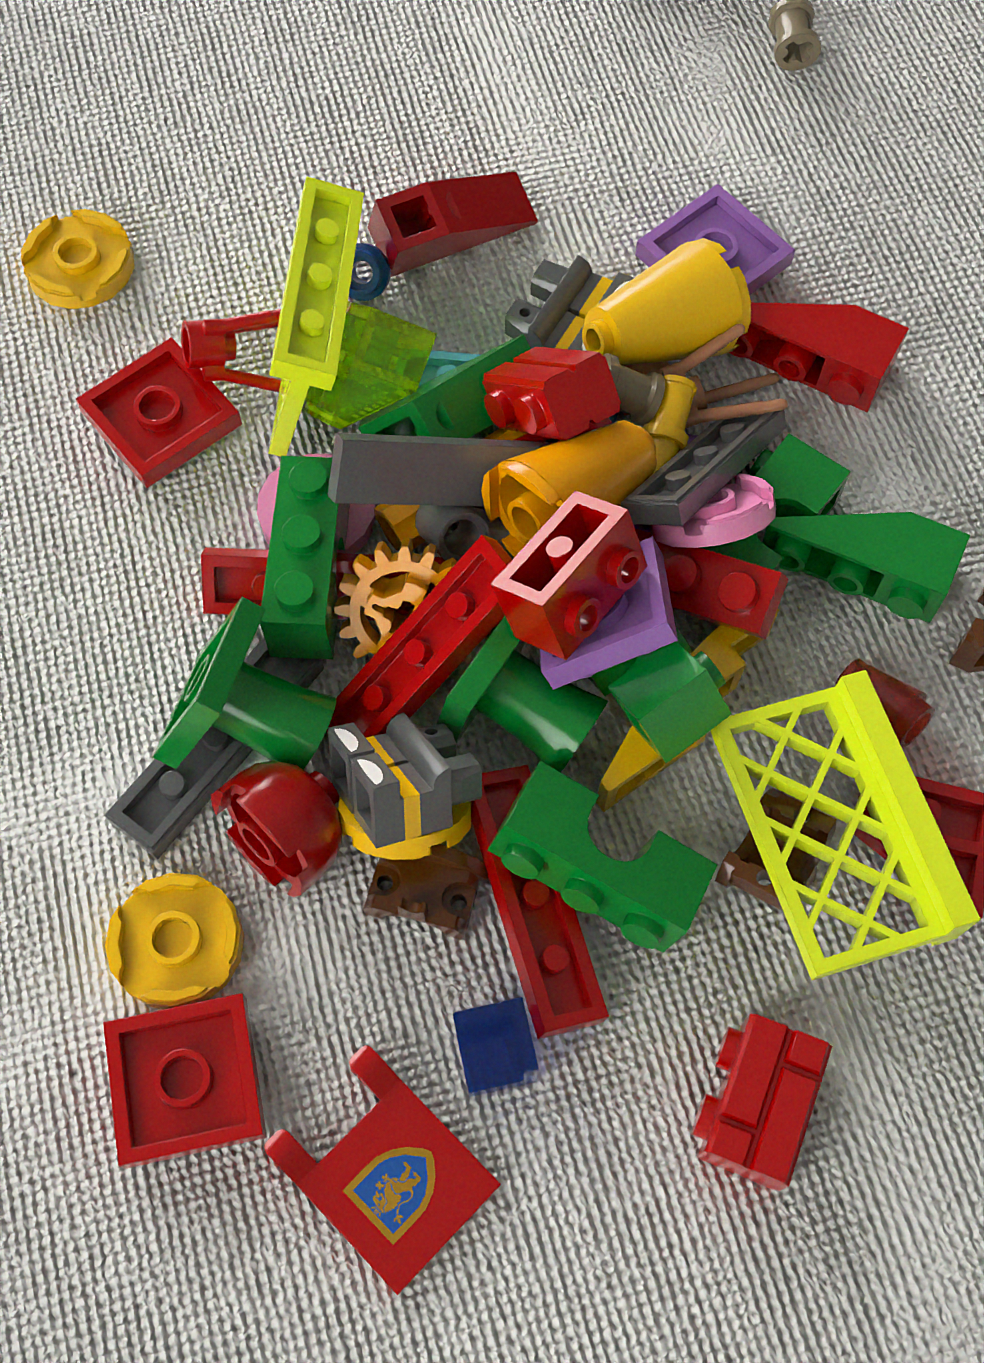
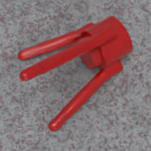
(213, 342)

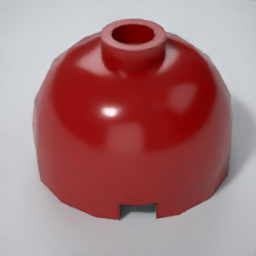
(283, 822)

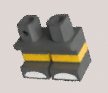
(567, 298)
(401, 779)

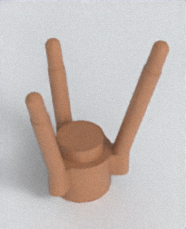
(699, 409)

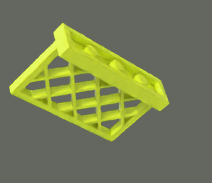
(313, 301)
(897, 818)

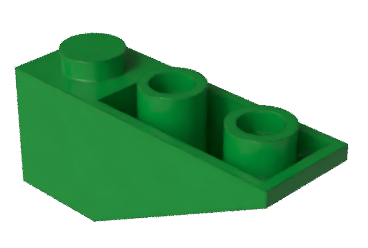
(447, 404)
(880, 556)

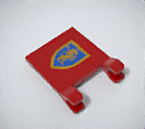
(393, 1181)

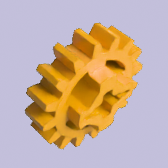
(384, 595)

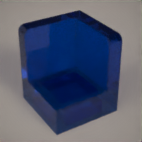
(496, 1047)

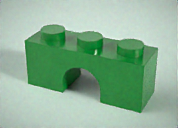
(802, 485)
(302, 561)
(667, 695)
(551, 842)

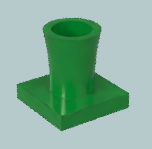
(244, 701)
(521, 701)

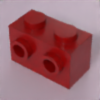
(570, 574)

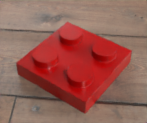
(158, 412)
(183, 1081)

